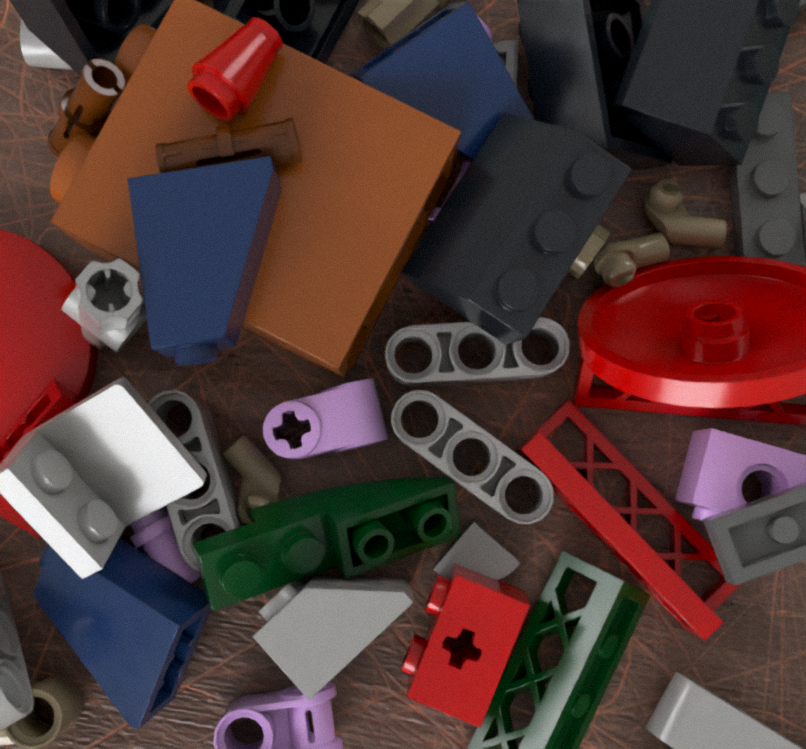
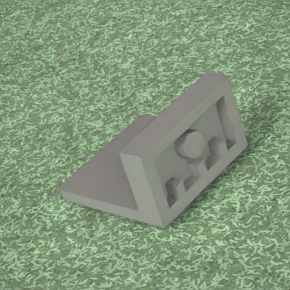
(96, 474)

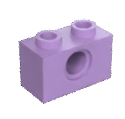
(720, 463)

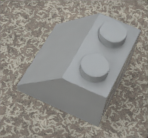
(327, 623)

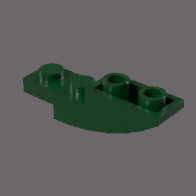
(327, 528)

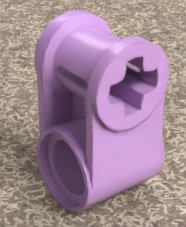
(339, 420)
(283, 720)

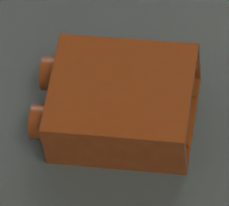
(342, 212)

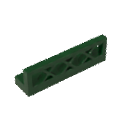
(583, 670)

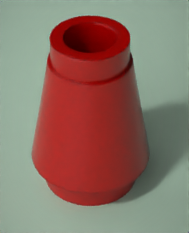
(234, 70)

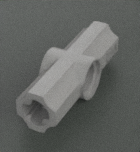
(107, 304)

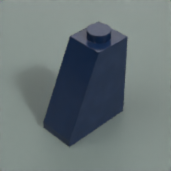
(449, 74)
(201, 252)
(127, 625)

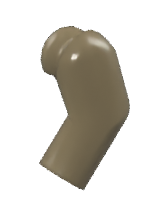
(669, 216)
(620, 259)
(259, 476)

